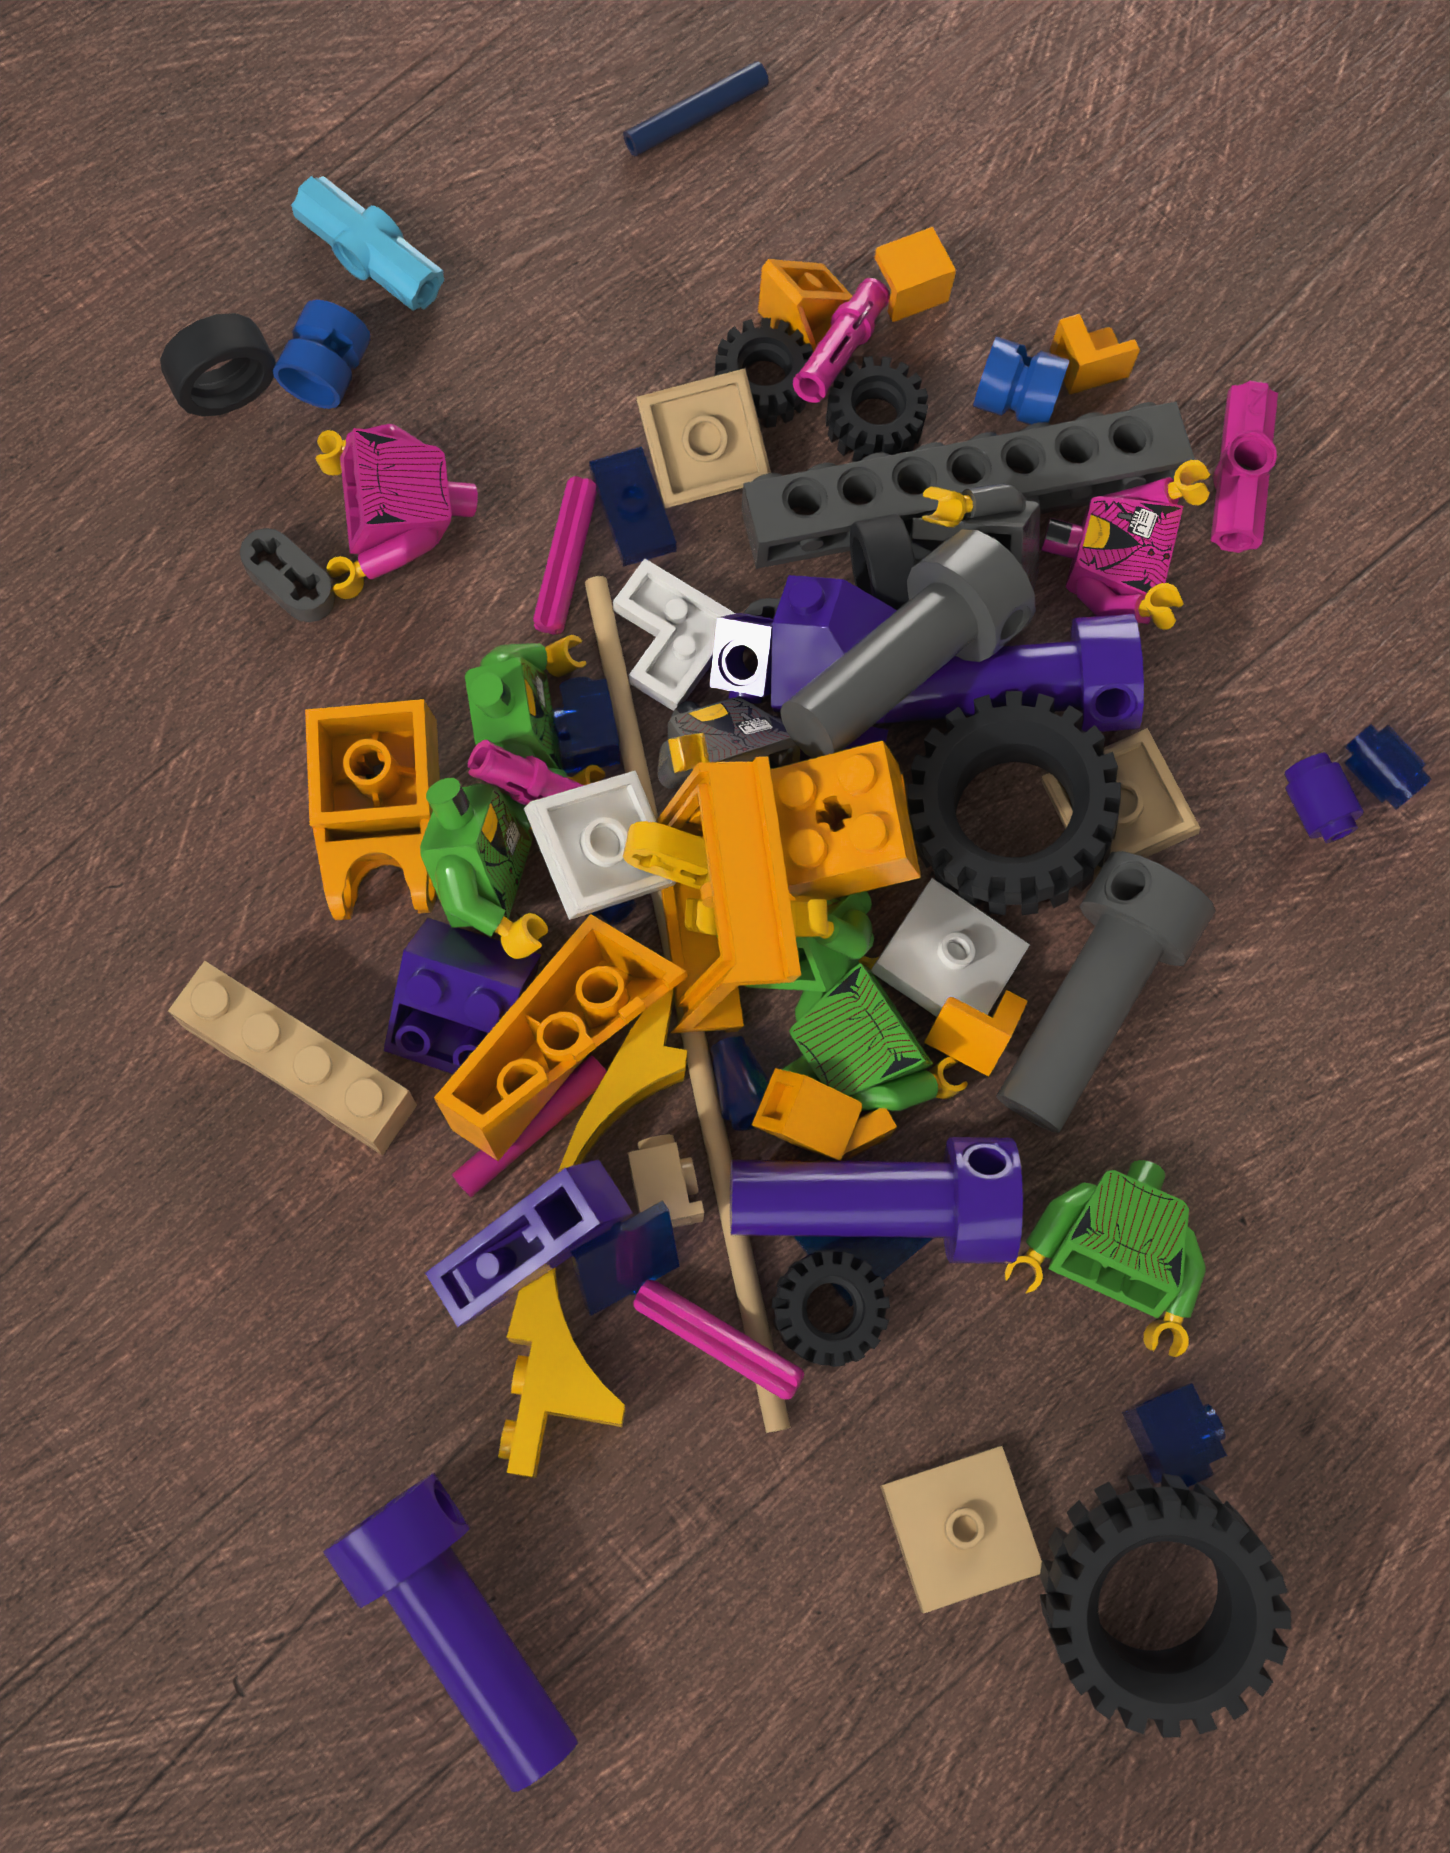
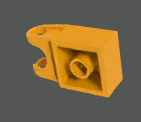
(818, 794)
(377, 819)

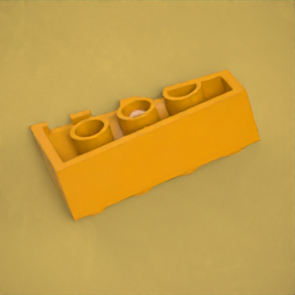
(567, 1011)

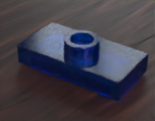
(632, 506)

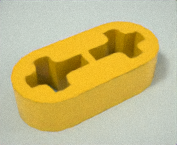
(667, 853)

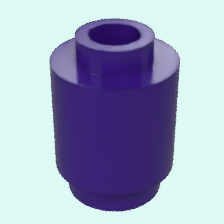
(1323, 798)

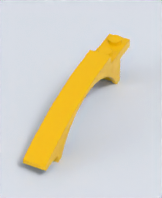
(555, 1374)

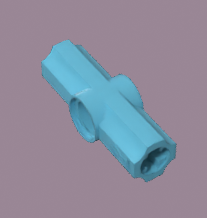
(367, 243)

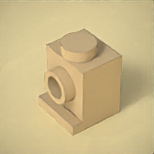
(662, 1175)

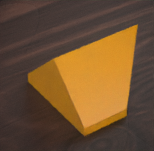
(802, 296)

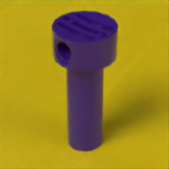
(1092, 673)
(965, 1199)
(410, 1561)

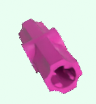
(1243, 492)

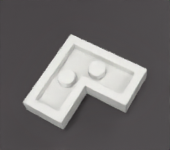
(683, 629)

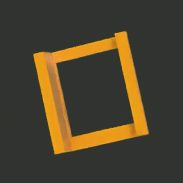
(747, 891)

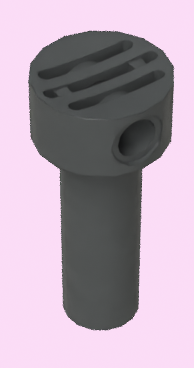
(961, 604)
(1139, 919)

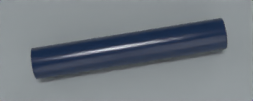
(696, 108)

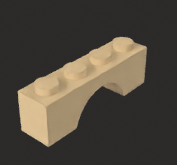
(294, 1057)

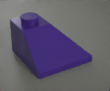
(815, 627)

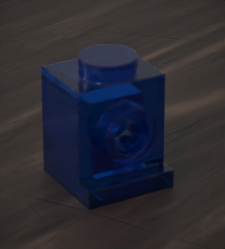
(586, 725)

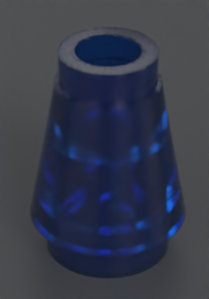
(739, 1081)

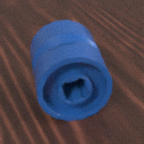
(321, 354)
(1020, 382)

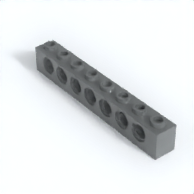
(782, 536)

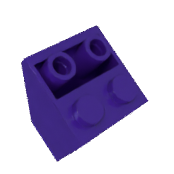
(452, 994)

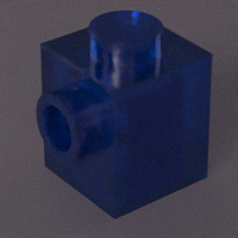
(1177, 1435)

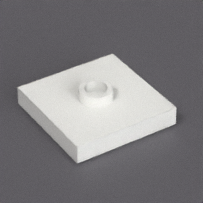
(585, 840)
(949, 952)

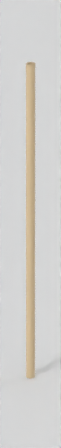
(698, 1056)

